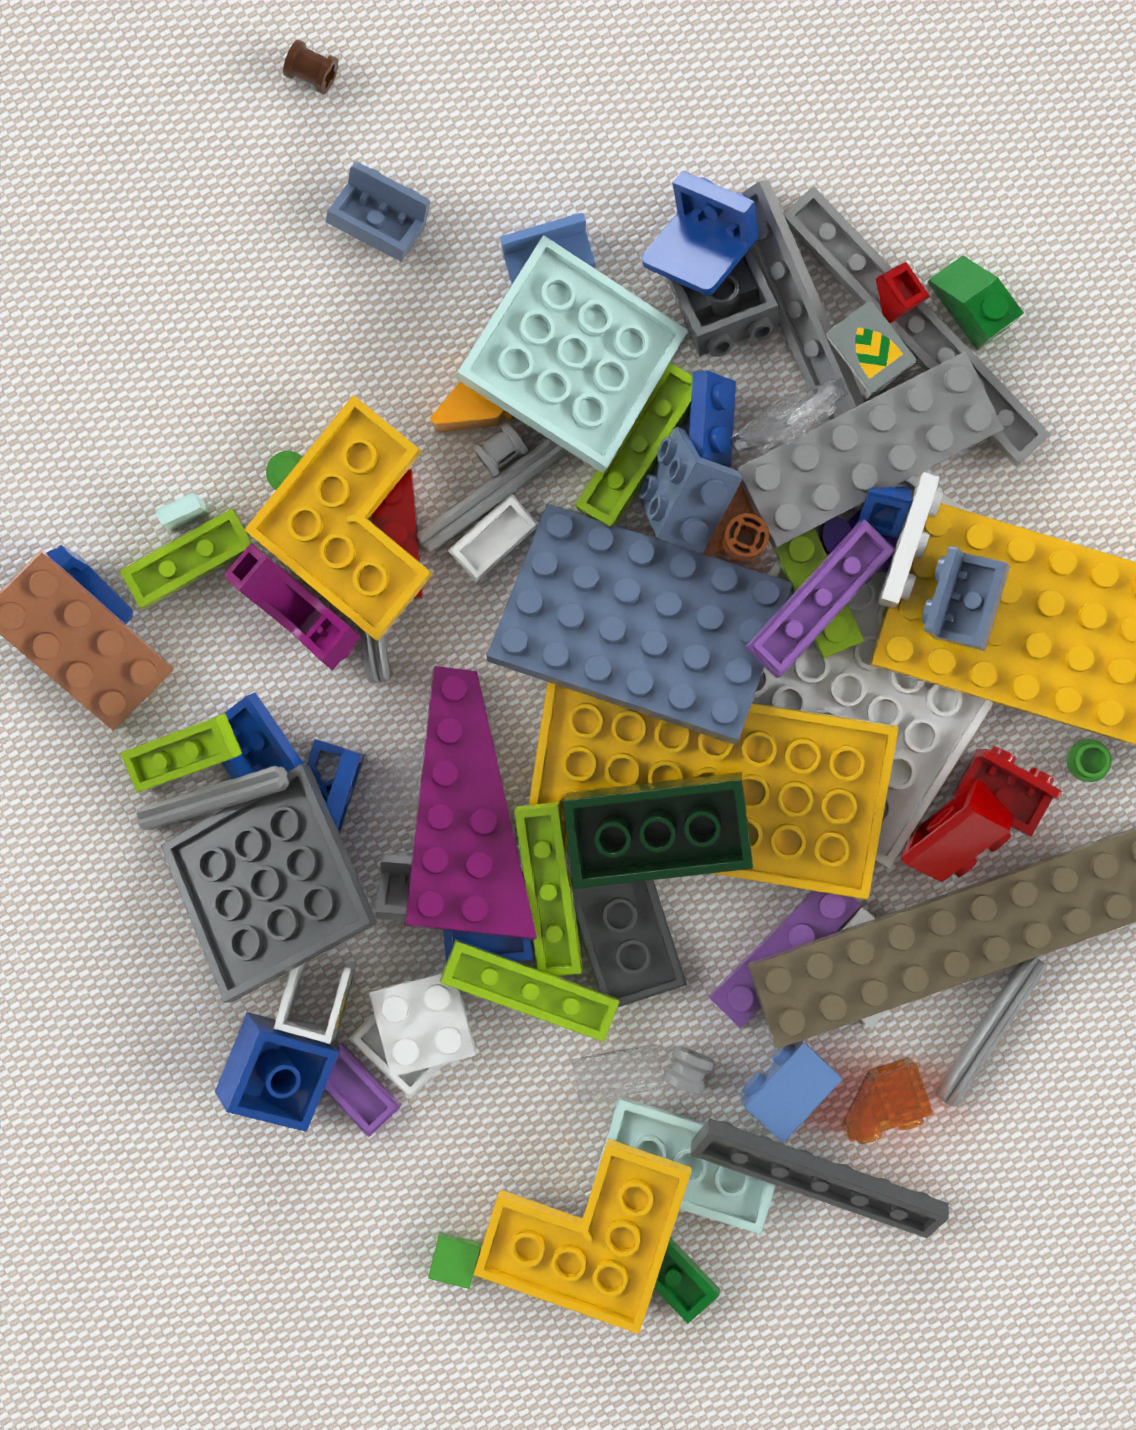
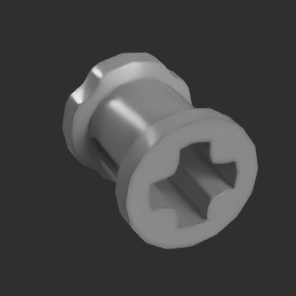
(500, 449)

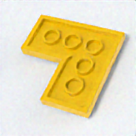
(322, 523)
(594, 1262)

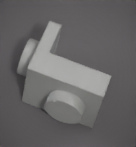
(393, 886)

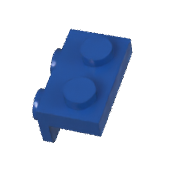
(712, 416)
(259, 739)

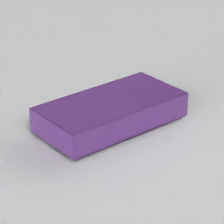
(359, 1092)

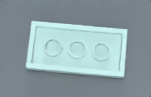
(711, 1189)

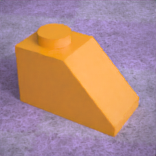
(467, 410)

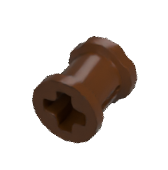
(310, 66)

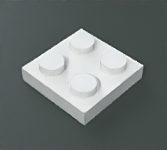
(421, 1024)

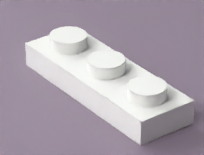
(911, 541)

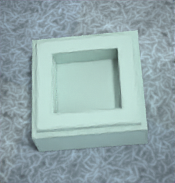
(182, 511)

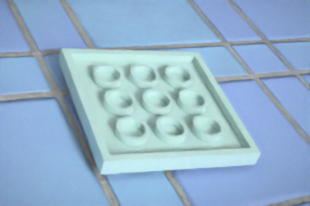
(572, 354)

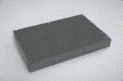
(627, 940)

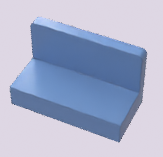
(566, 232)

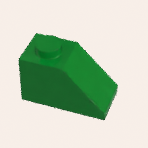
(975, 300)

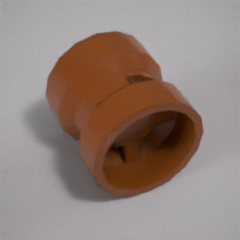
(741, 543)

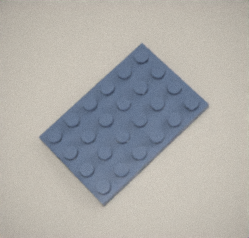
(638, 623)

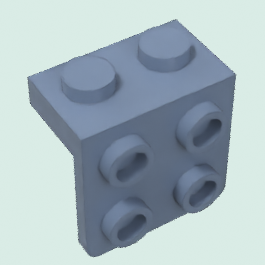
(686, 493)

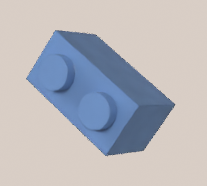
(789, 1089)

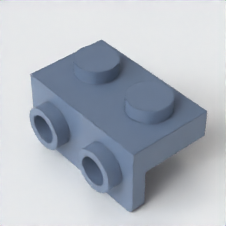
(379, 211)
(965, 598)

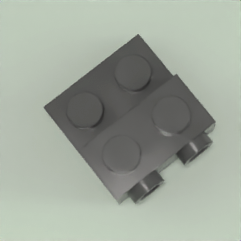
(734, 312)

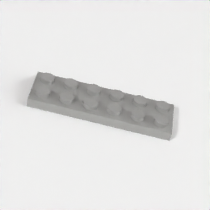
(869, 448)

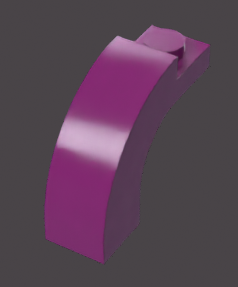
(292, 606)

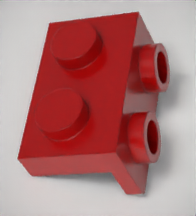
(1021, 792)

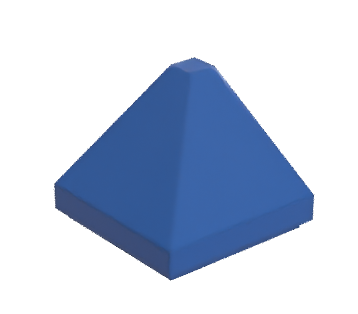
(887, 509)

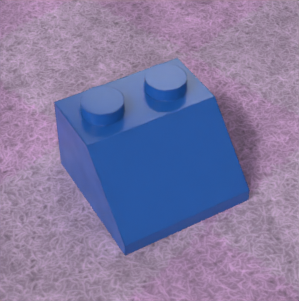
(275, 1074)

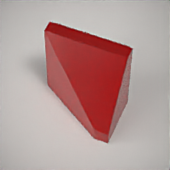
(899, 292)

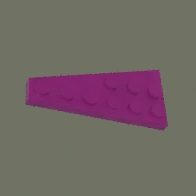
(464, 842)

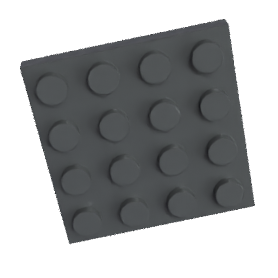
(268, 885)

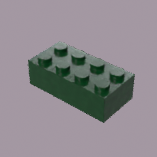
(657, 830)

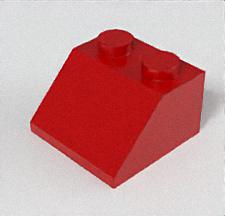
(958, 833)

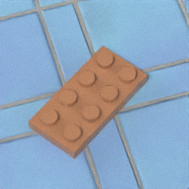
(78, 641)

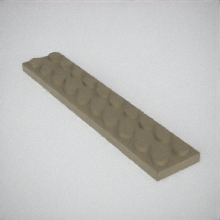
(948, 940)

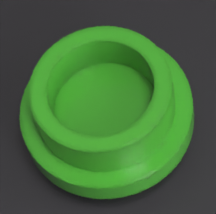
(281, 466)
(1089, 760)

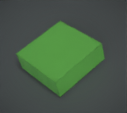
(454, 1260)

